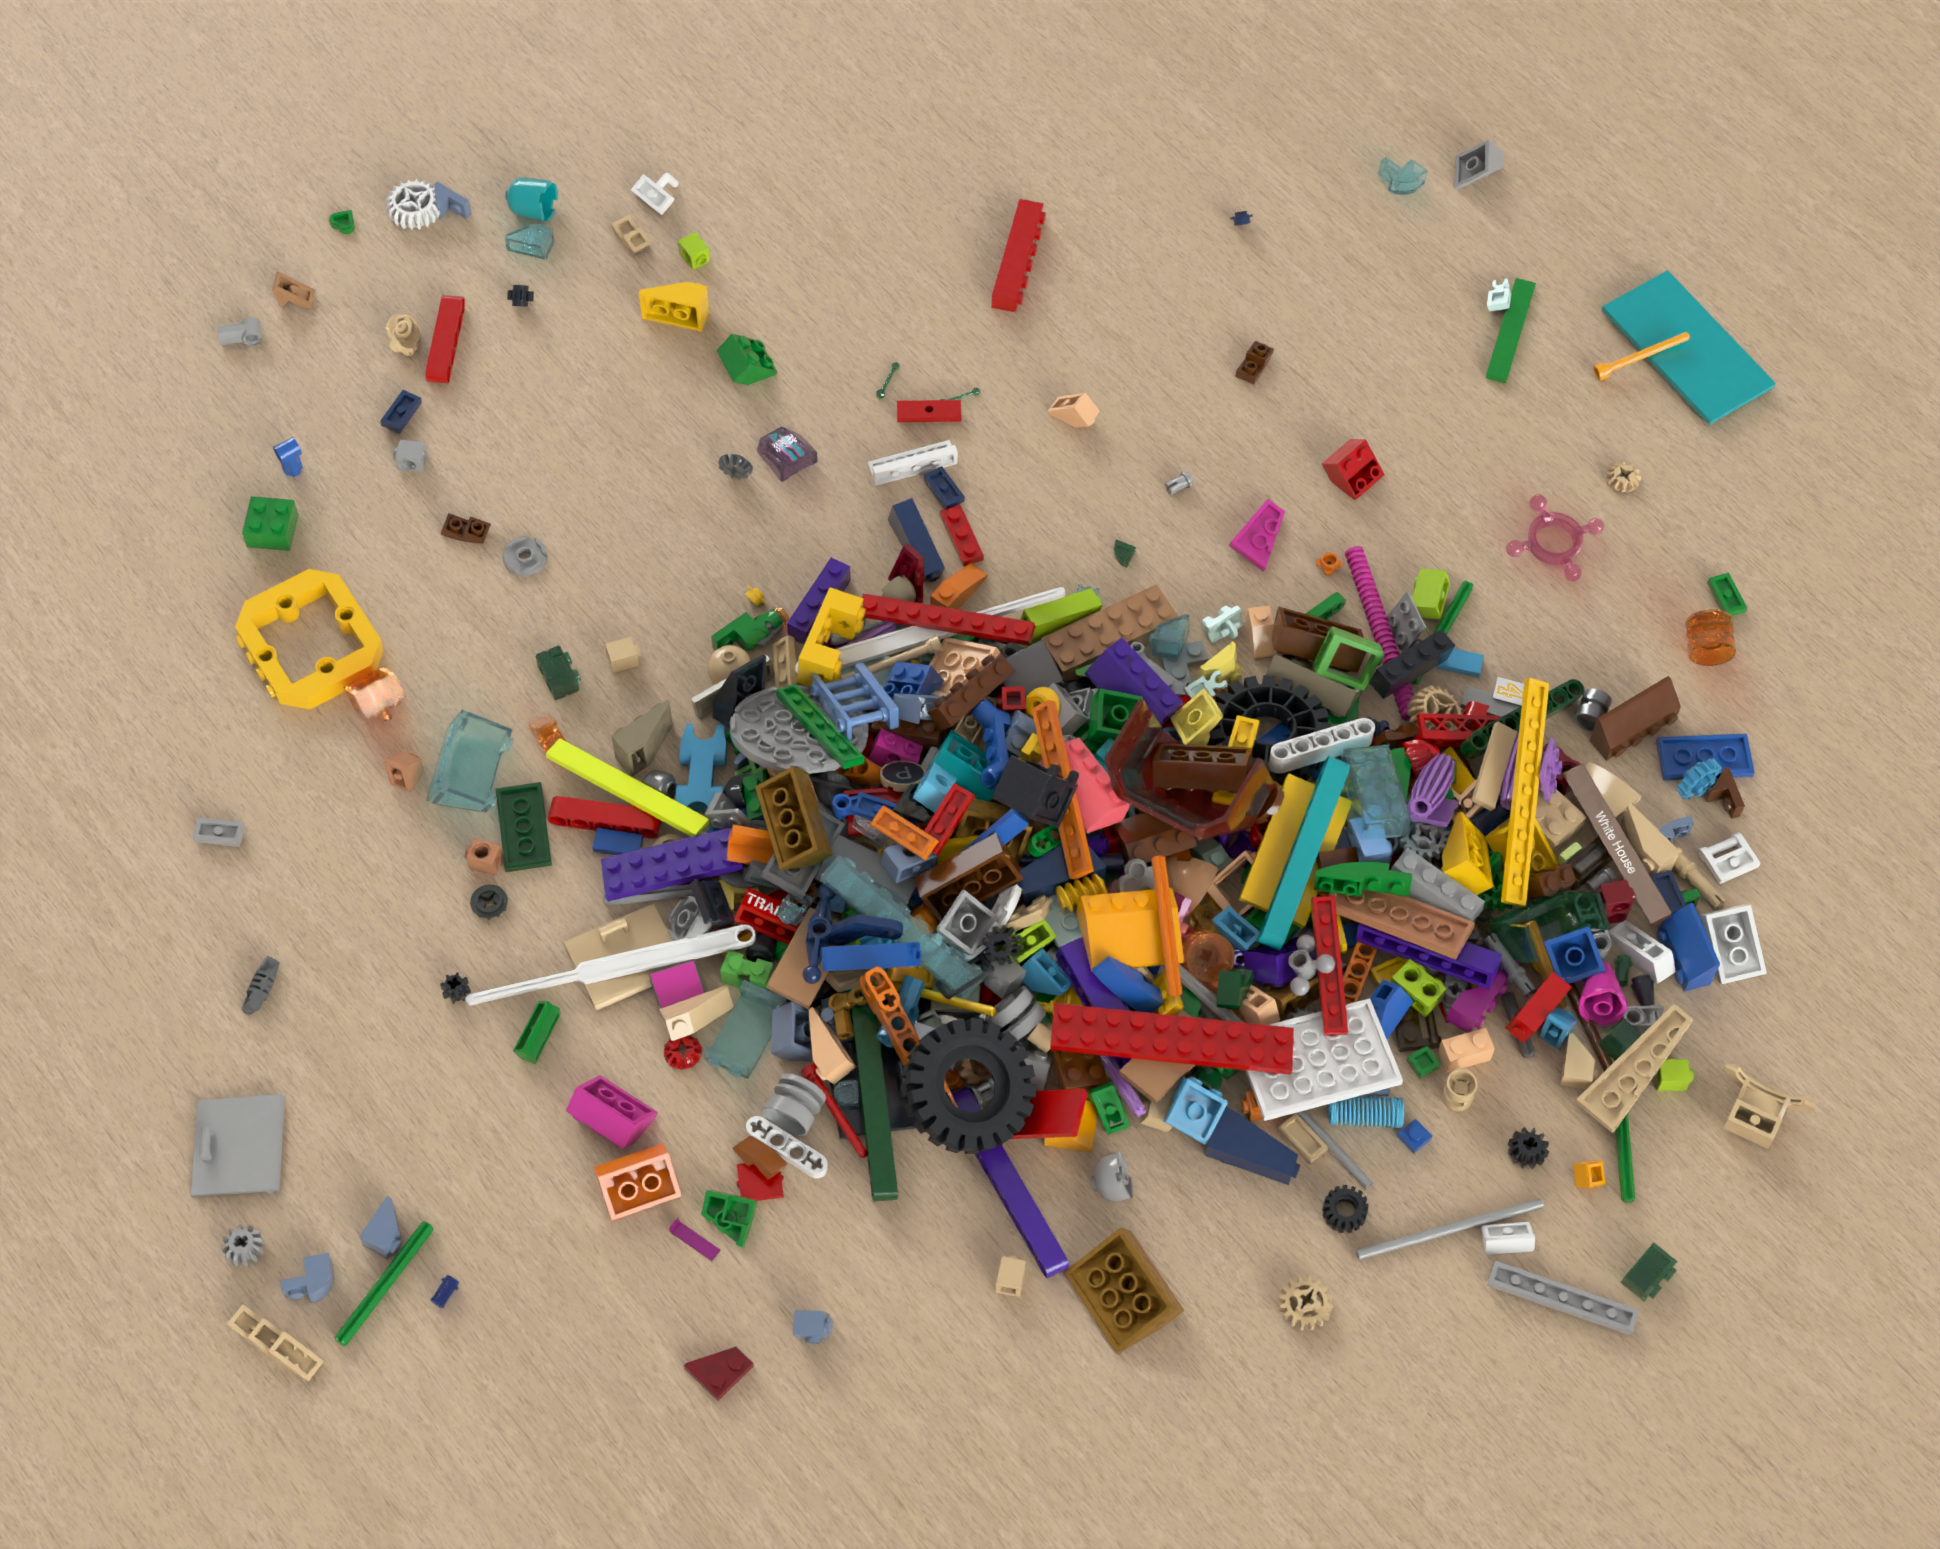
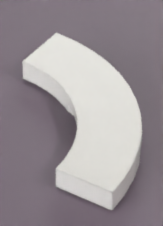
(1003, 909)

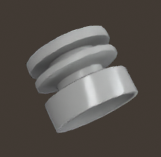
(794, 1104)

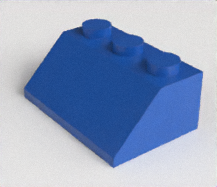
(1691, 948)

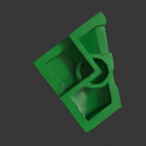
(730, 1214)

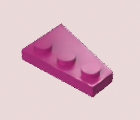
(1258, 535)

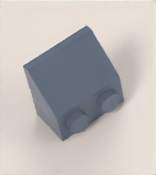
(791, 1033)

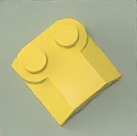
(1225, 663)
(1197, 719)

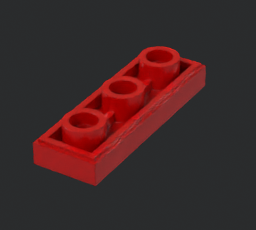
(929, 411)

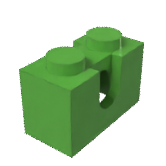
(735, 964)

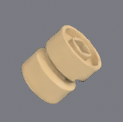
(1459, 1090)

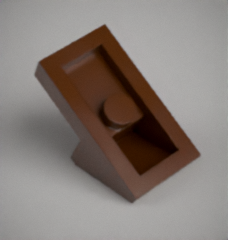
(1726, 789)

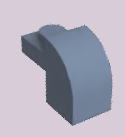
(1019, 732)
(315, 1283)

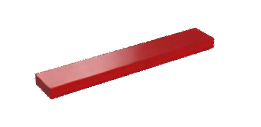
(1330, 984)

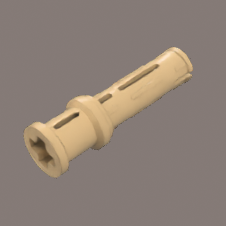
(1688, 871)

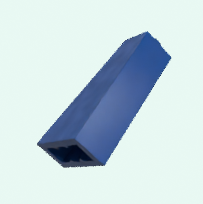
(871, 956)

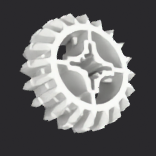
(412, 204)

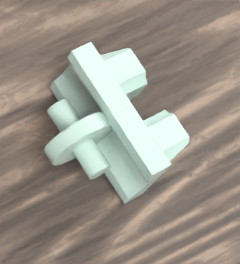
(1224, 625)

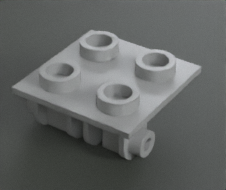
(1406, 623)

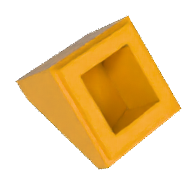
(1589, 1173)

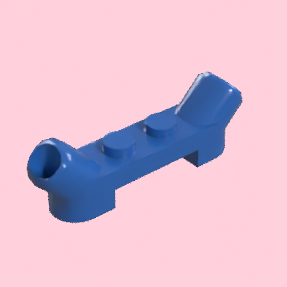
(994, 726)

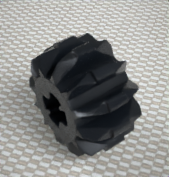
(1007, 954)
(1535, 1142)

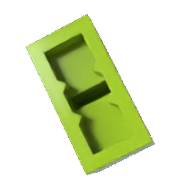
(1423, 983)

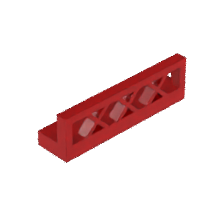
(1444, 737)

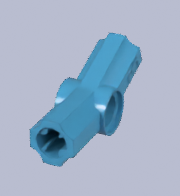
(909, 997)

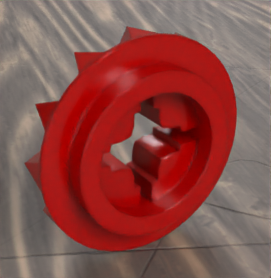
(675, 1058)

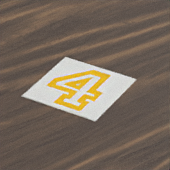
(1509, 691)

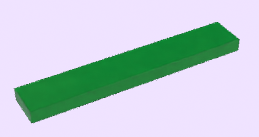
(1510, 331)
(820, 726)

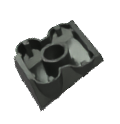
(911, 809)

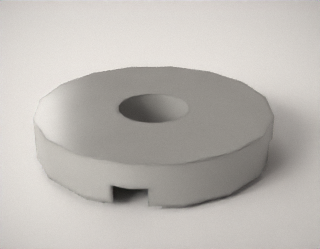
(528, 566)

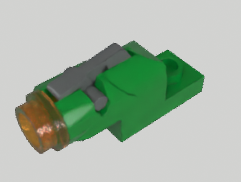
(750, 631)

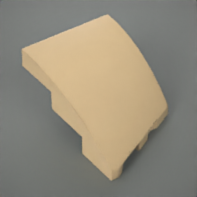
(1613, 789)

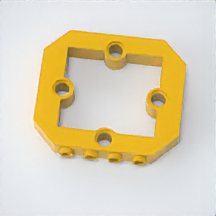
(295, 594)

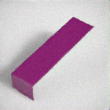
(694, 1240)

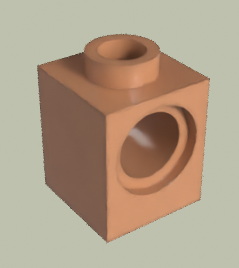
(487, 864)

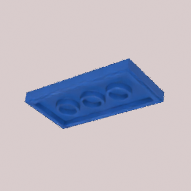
(1682, 753)

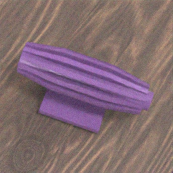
(1548, 771)
(1429, 792)

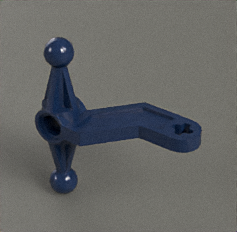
(840, 932)

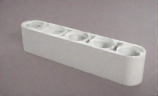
(1320, 744)

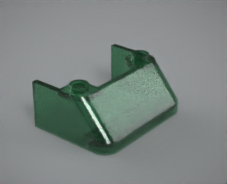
(1554, 916)

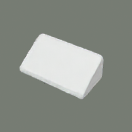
(1508, 1238)

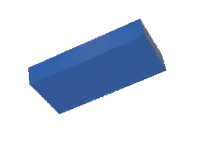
(616, 842)

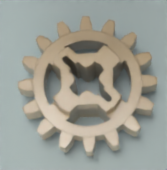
(1313, 1308)

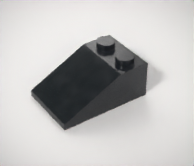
(738, 686)

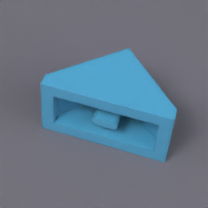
(1235, 929)

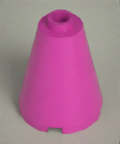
(1602, 998)

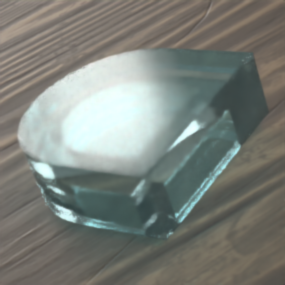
(847, 1093)

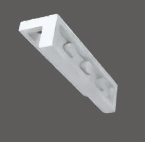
(913, 462)

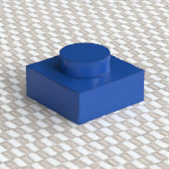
(1414, 1136)

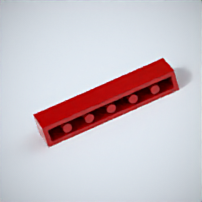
(1017, 255)

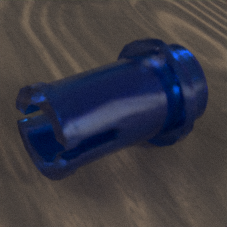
(444, 1291)

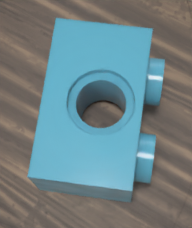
(934, 787)

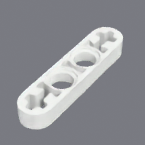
(788, 1144)

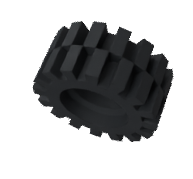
(1348, 1195)

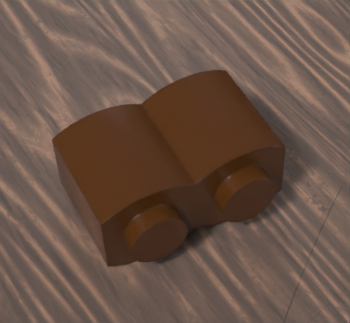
(1550, 880)

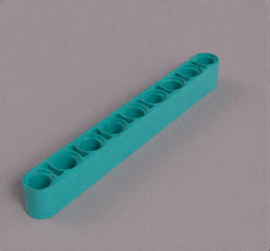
(1303, 853)

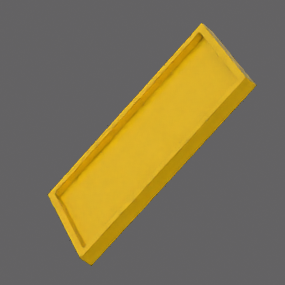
(1277, 845)

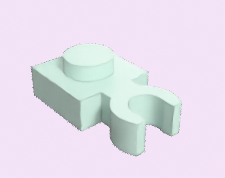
(1499, 297)
(1210, 685)

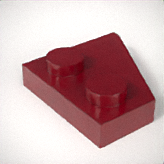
(911, 565)
(720, 1370)

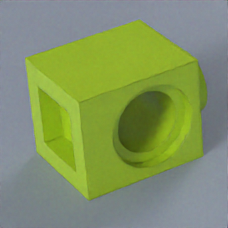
(694, 250)

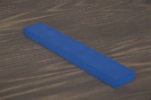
(1006, 828)

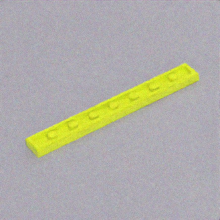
(627, 788)

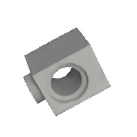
(411, 456)

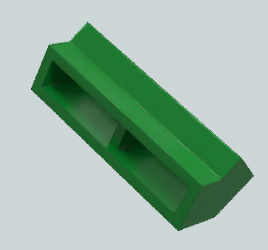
(537, 1031)

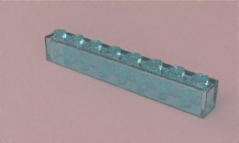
(869, 900)

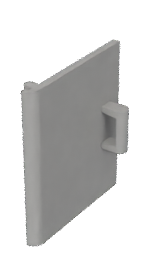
(238, 1145)

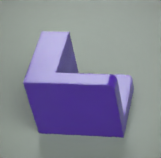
(1240, 845)

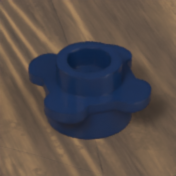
(1241, 218)

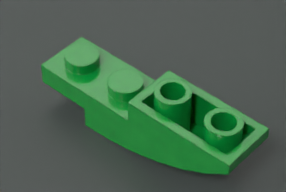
(1359, 876)

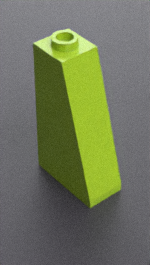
(1061, 613)

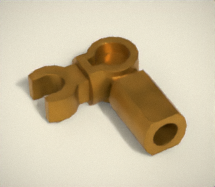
(841, 1005)

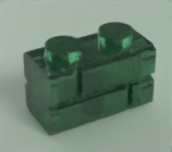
(557, 672)

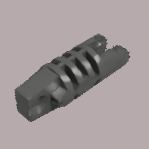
(260, 985)

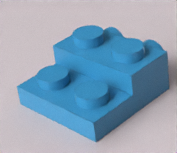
(1195, 1109)

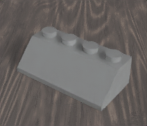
(1438, 889)

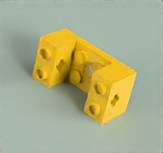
(839, 615)

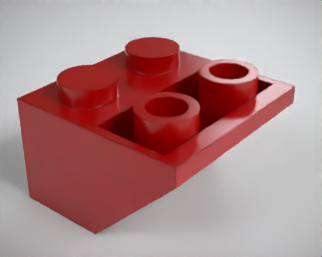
(1353, 468)

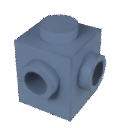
(812, 1326)

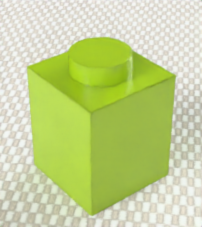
(1674, 1075)

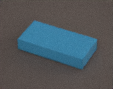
(1463, 663)

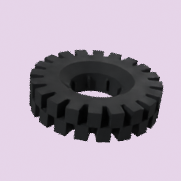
(1256, 700)

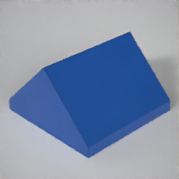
(1575, 955)

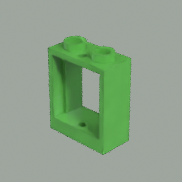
(1328, 649)

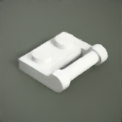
(1732, 863)

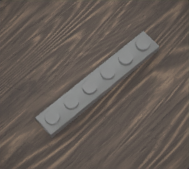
(1563, 1298)

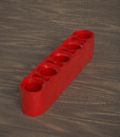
(445, 339)
(596, 814)

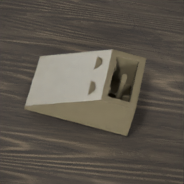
(640, 741)

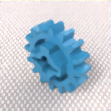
(1699, 779)

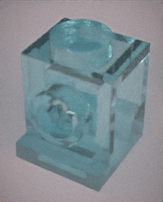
(791, 912)

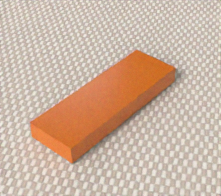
(904, 832)

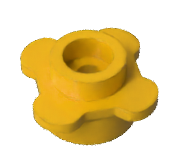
(755, 596)

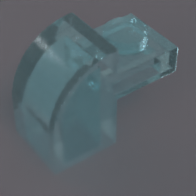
(1404, 179)

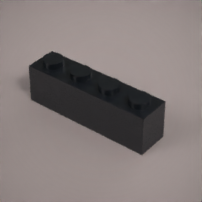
(1412, 664)

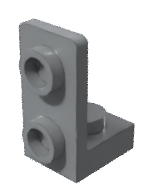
(723, 813)

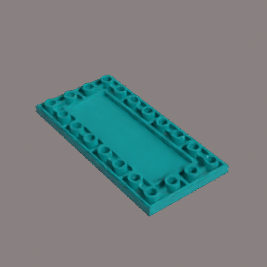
(1706, 369)

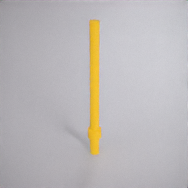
(955, 1001)

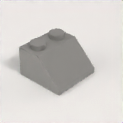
(966, 923)

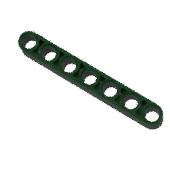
(1558, 700)

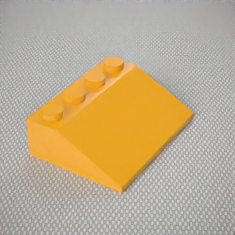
(1125, 928)

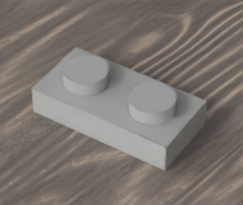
(219, 832)

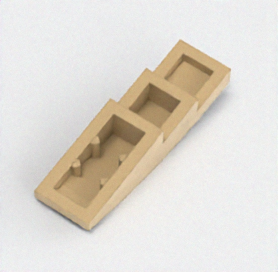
(275, 1343)

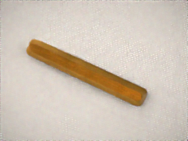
(1544, 963)

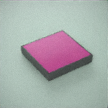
(676, 983)

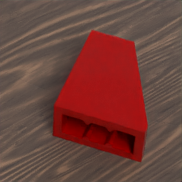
(1538, 1007)

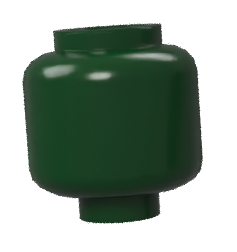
(1208, 1076)

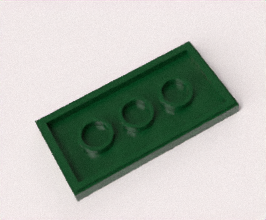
(523, 827)

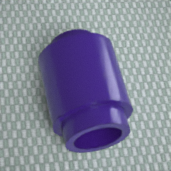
(1098, 843)

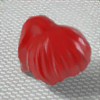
(1419, 754)

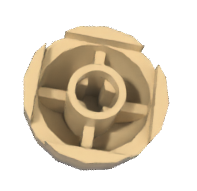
(725, 661)

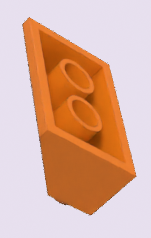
(637, 1181)

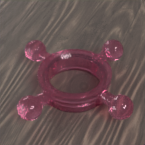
(1553, 519)

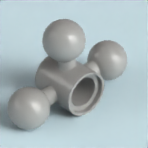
(1324, 963)

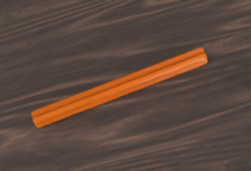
(1166, 926)

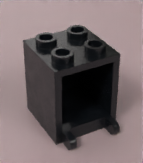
(1036, 790)

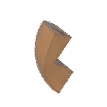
(1190, 878)

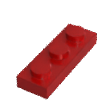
(961, 535)
(948, 816)

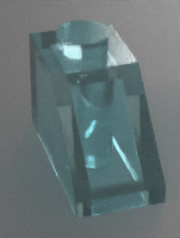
(531, 240)
(1170, 637)

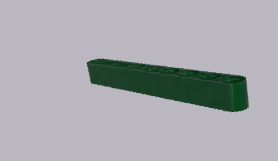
(874, 1104)

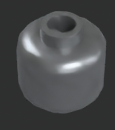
(661, 782)

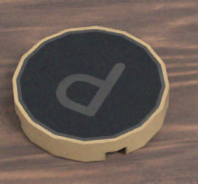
(901, 775)

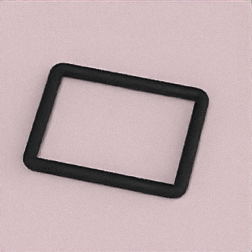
(971, 982)

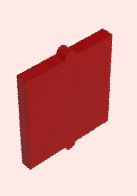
(756, 1185)

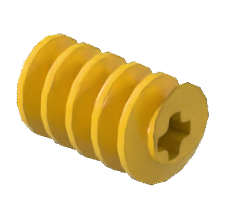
(1071, 894)

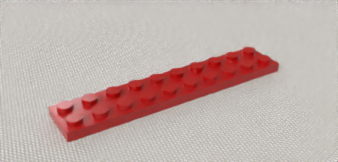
(1172, 1038)

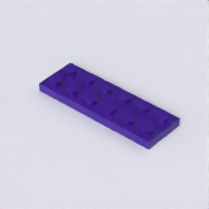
(667, 865)

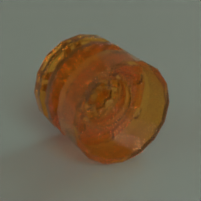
(1710, 637)
(1219, 955)

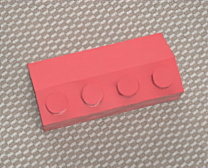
(1094, 793)

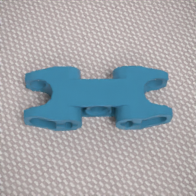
(702, 758)

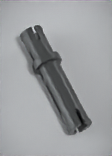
(1515, 973)

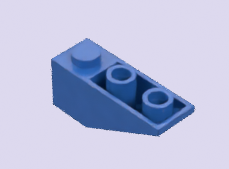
(1390, 1005)

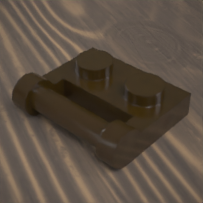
(1410, 1035)

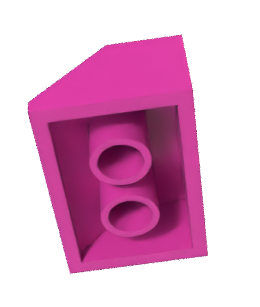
(610, 1111)

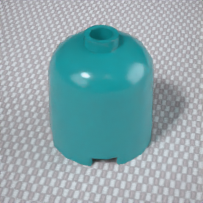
(532, 198)

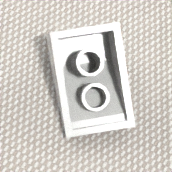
(1735, 943)

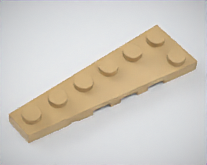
(1624, 1081)

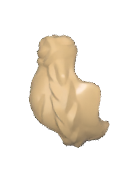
(406, 336)

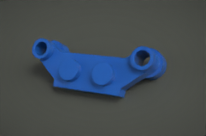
(860, 805)

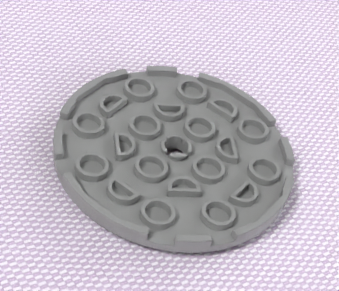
(766, 734)

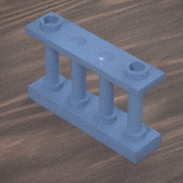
(868, 688)

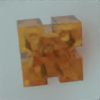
(374, 693)

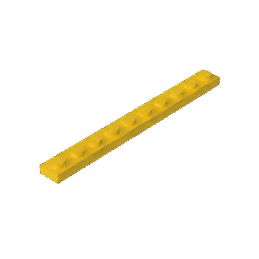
(1525, 792)

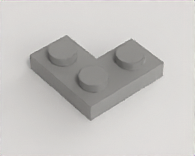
(1191, 655)

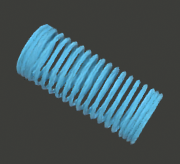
(1397, 1112)

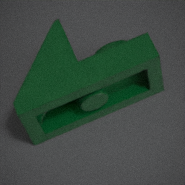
(1233, 987)

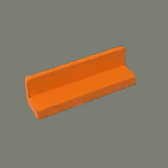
(748, 845)

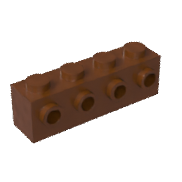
(971, 691)

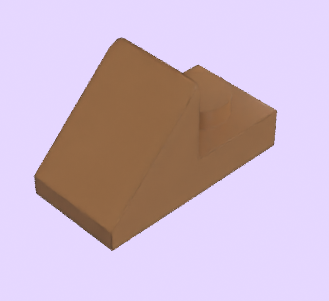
(291, 290)

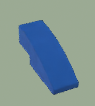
(1128, 985)

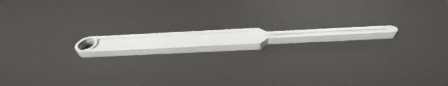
(917, 636)
(628, 963)

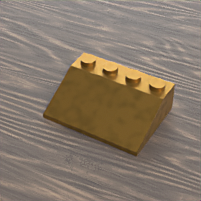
(1123, 1290)

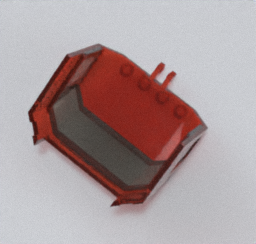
(1189, 811)

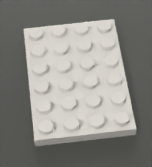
(1328, 1066)

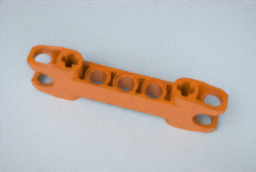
(886, 992)

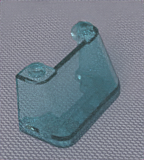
(469, 763)

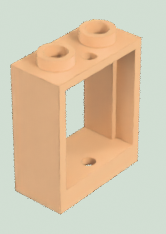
(1218, 892)

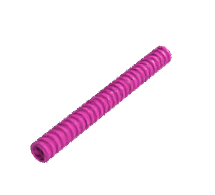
(1377, 618)

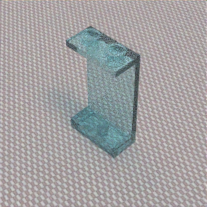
(745, 1031)

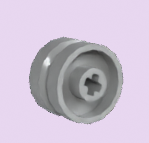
(1017, 1014)

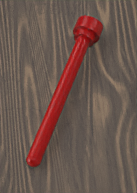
(810, 1074)

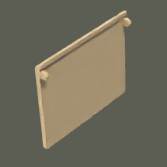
(624, 934)

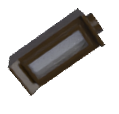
(1589, 862)

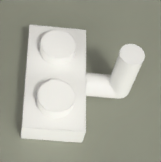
(653, 192)

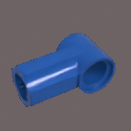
(288, 455)

